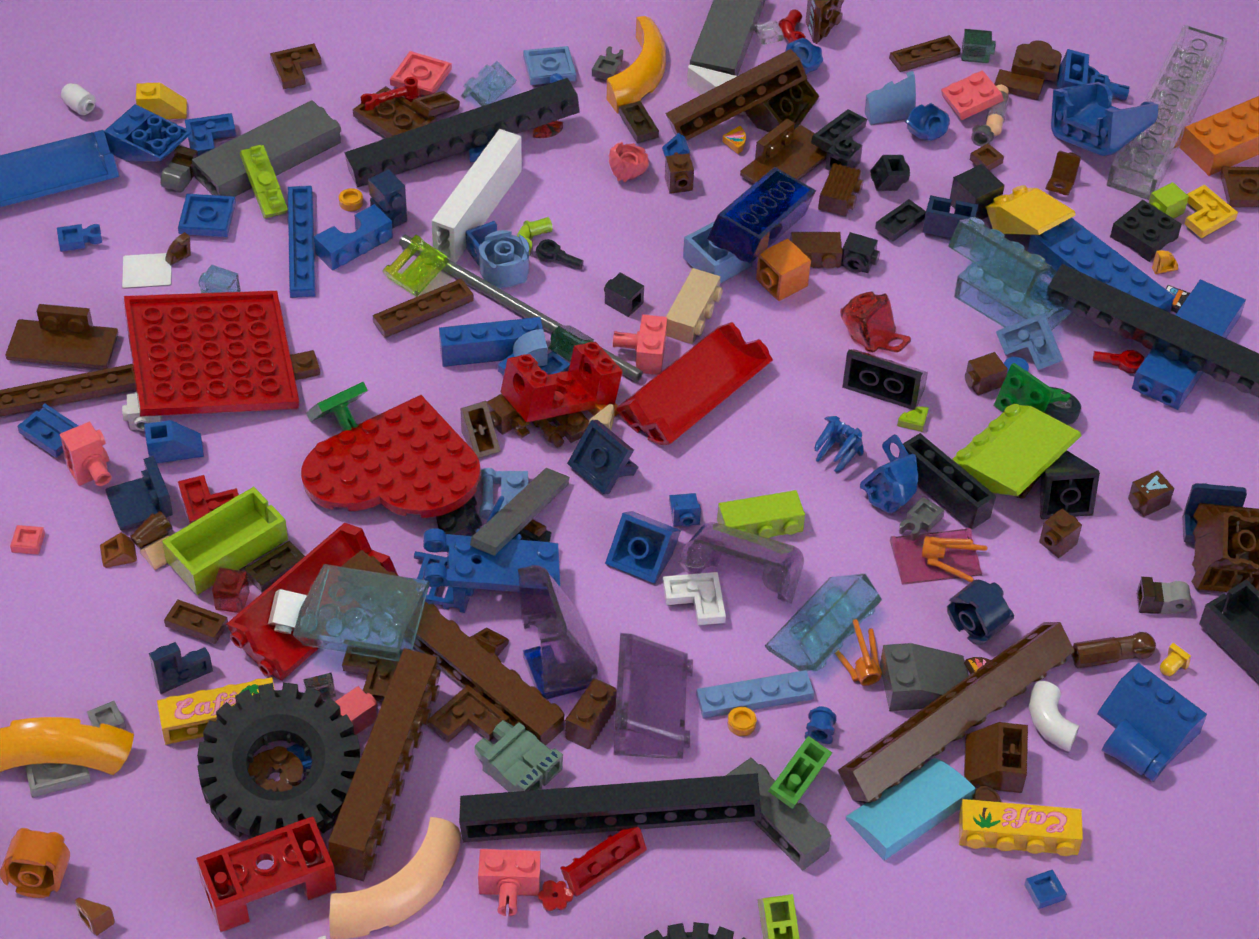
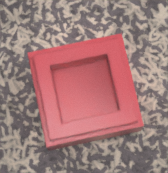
(27, 539)

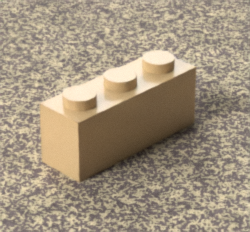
(693, 306)

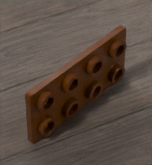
(786, 150)
(62, 338)

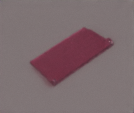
(914, 568)

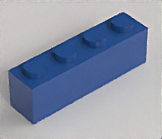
(482, 340)

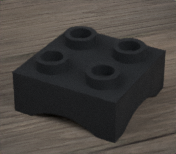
(1145, 229)

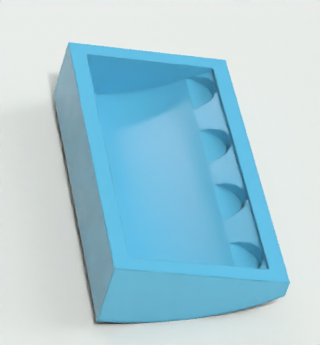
(911, 807)

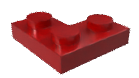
(198, 499)

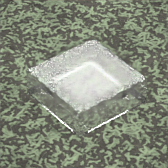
(768, 32)

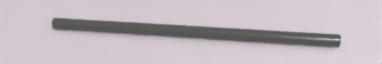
(517, 306)

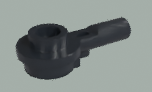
(550, 251)

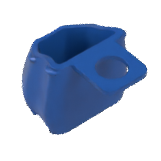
(893, 482)

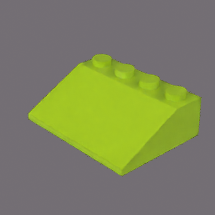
(1015, 449)

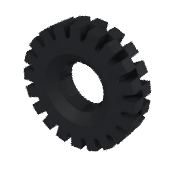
(270, 718)

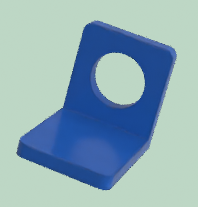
(476, 236)

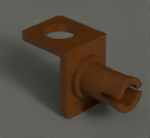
(1064, 172)

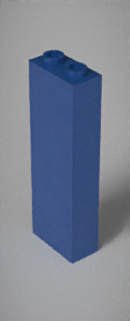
(1173, 380)

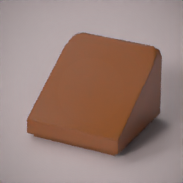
(118, 551)
(94, 915)

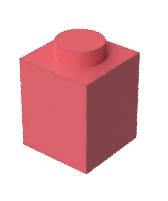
(359, 708)

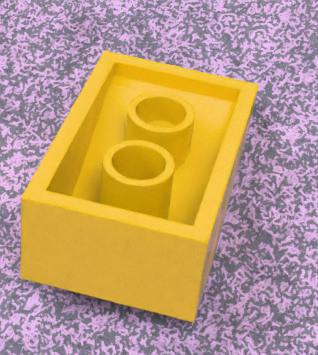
(1027, 212)

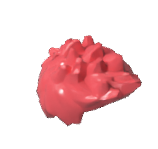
(628, 161)

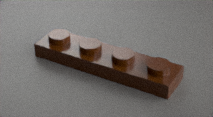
(423, 308)

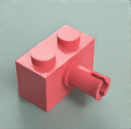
(648, 343)
(86, 455)
(509, 875)

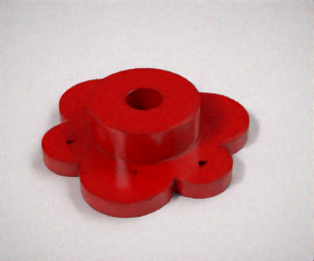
(550, 891)

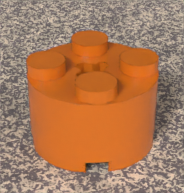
(35, 862)

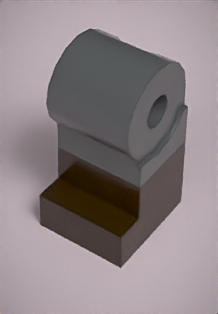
(179, 170)

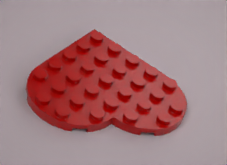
(396, 459)

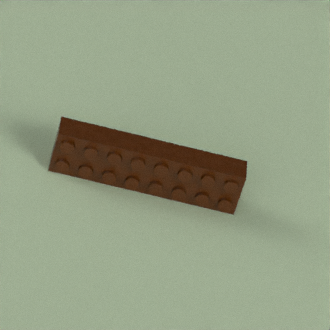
(383, 765)

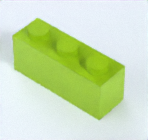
(764, 514)

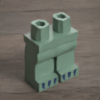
(518, 758)

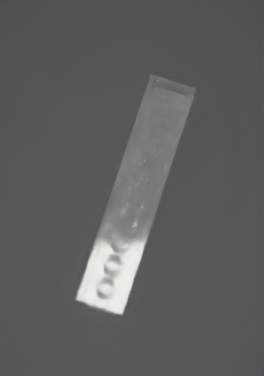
(1178, 91)

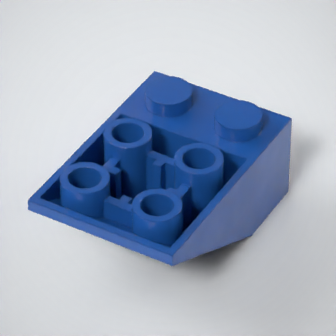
(143, 136)

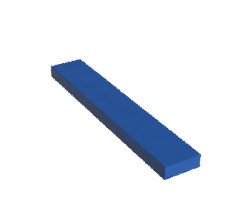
(301, 242)

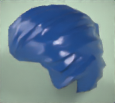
(808, 53)
(928, 122)

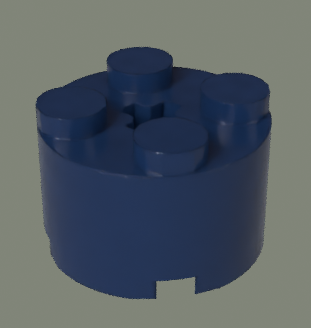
(980, 611)

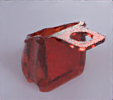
(872, 322)

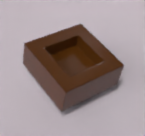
(987, 156)
(305, 365)

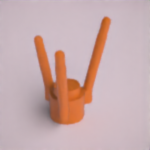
(936, 547)
(867, 668)

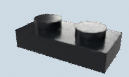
(900, 220)

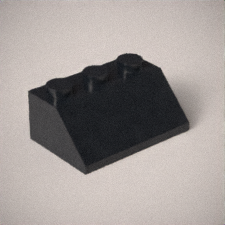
(884, 379)

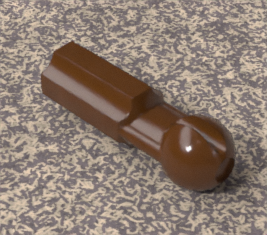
(1112, 649)

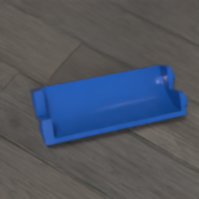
(55, 167)

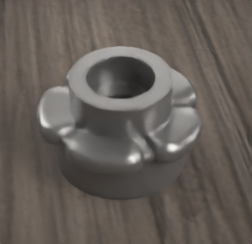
(980, 139)

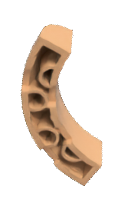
(403, 893)

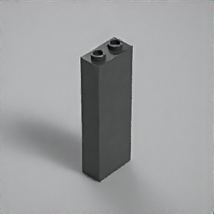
(726, 35)
(286, 139)

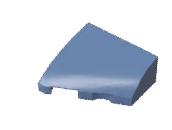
(892, 101)

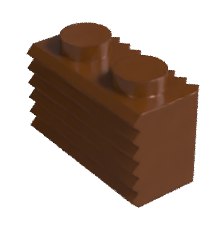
(840, 190)
(821, 248)
(590, 713)

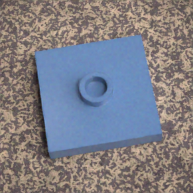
(548, 61)

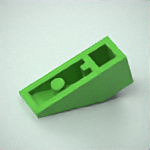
(800, 772)

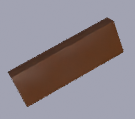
(924, 53)

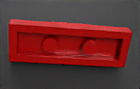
(603, 859)

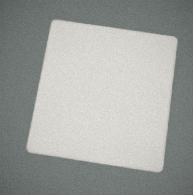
(146, 270)

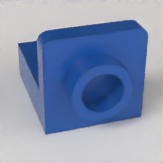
(685, 509)

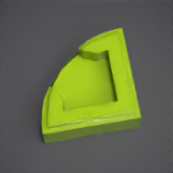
(914, 419)

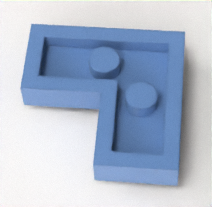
(1035, 335)

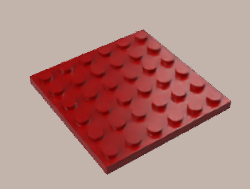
(209, 353)

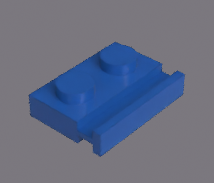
(45, 429)

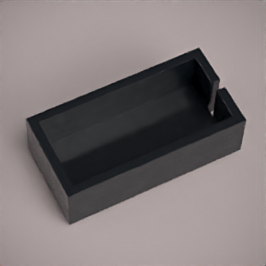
(1238, 624)

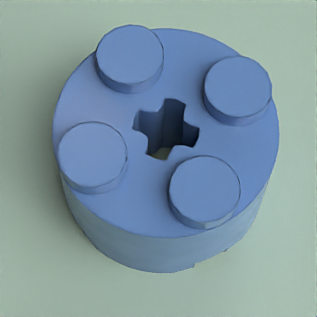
(504, 259)

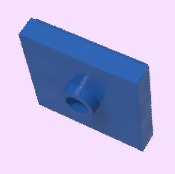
(206, 215)

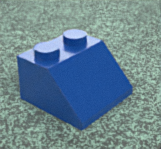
(642, 546)

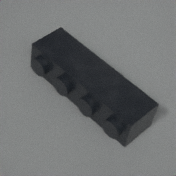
(950, 483)

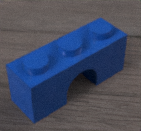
(339, 248)

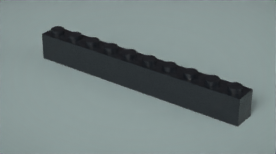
(463, 131)
(1156, 329)
(610, 807)

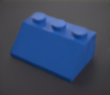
(1154, 711)

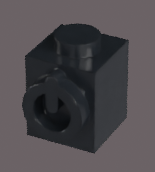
(844, 152)
(890, 172)
(859, 253)

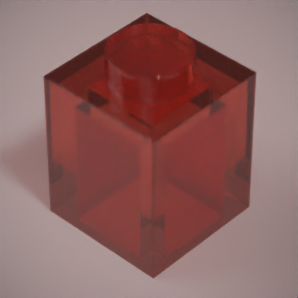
(230, 590)

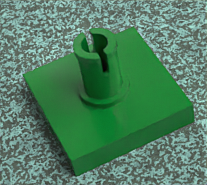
(338, 405)

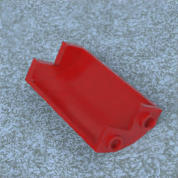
(694, 384)
(279, 652)

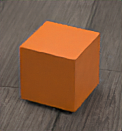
(783, 269)

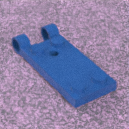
(494, 571)

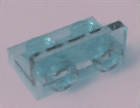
(489, 85)

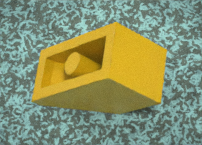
(161, 100)

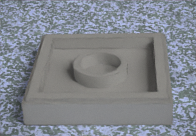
(53, 777)

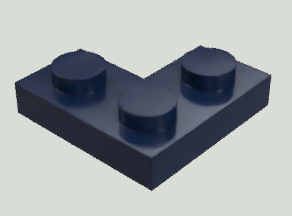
(173, 670)

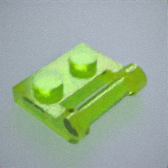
(421, 270)

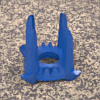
(834, 433)

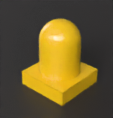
(1176, 658)

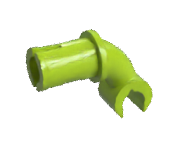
(535, 228)

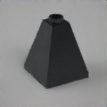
(1068, 486)

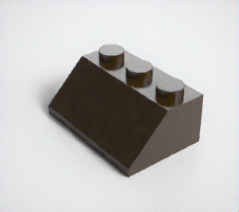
(790, 104)

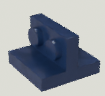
(602, 457)

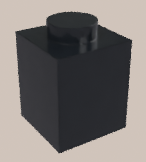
(624, 294)

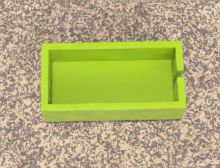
(225, 539)

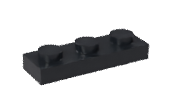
(845, 124)

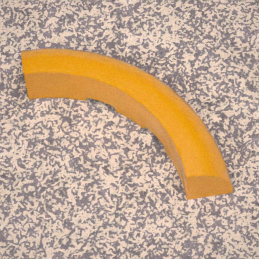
(646, 70)
(64, 742)

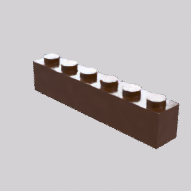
(737, 95)

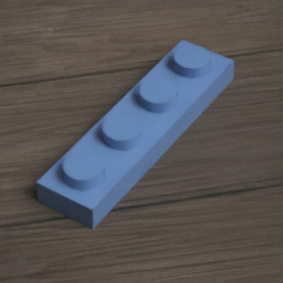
(755, 693)

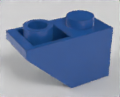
(172, 441)

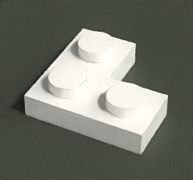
(699, 589)

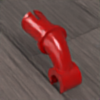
(788, 26)

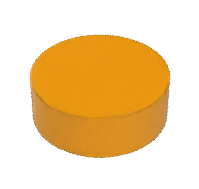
(351, 199)
(741, 721)

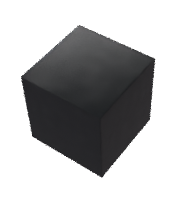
(976, 187)

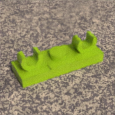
(263, 181)

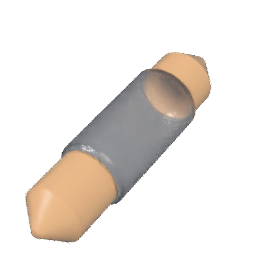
(996, 114)

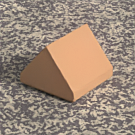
(155, 554)

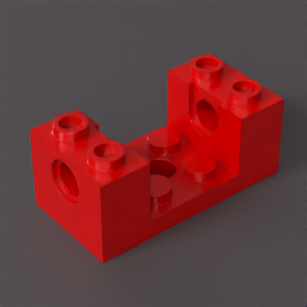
(589, 382)
(233, 878)

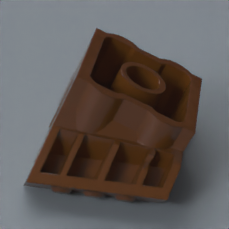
(1225, 547)

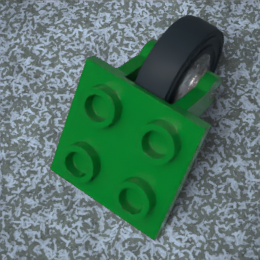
(1027, 390)

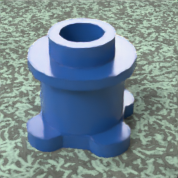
(821, 724)

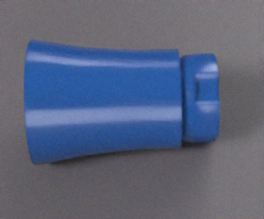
(1135, 751)

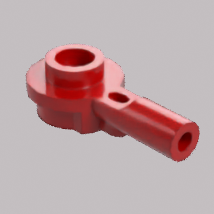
(1127, 361)

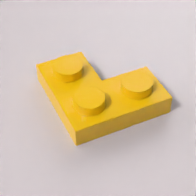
(1211, 212)

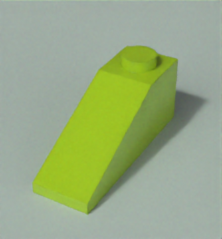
(778, 917)

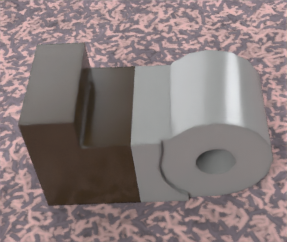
(1163, 597)

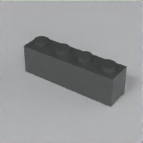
(789, 828)

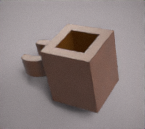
(506, 417)

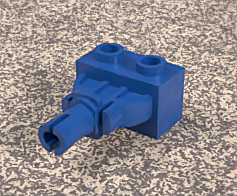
(1076, 71)

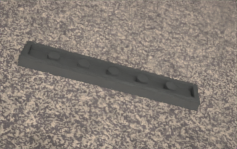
(519, 511)

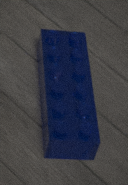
(761, 215)

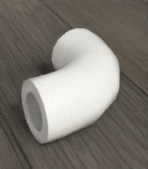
(1047, 718)

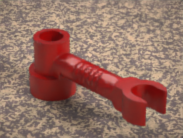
(409, 91)

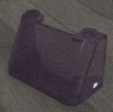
(781, 561)
(562, 636)
(651, 699)

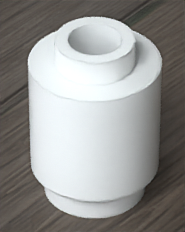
(78, 98)

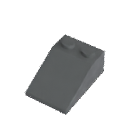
(918, 674)

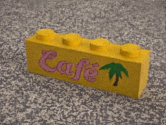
(188, 714)
(1020, 827)

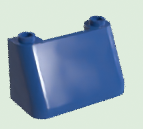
(1088, 119)

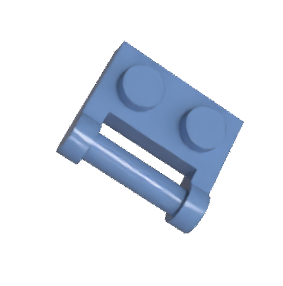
(511, 484)

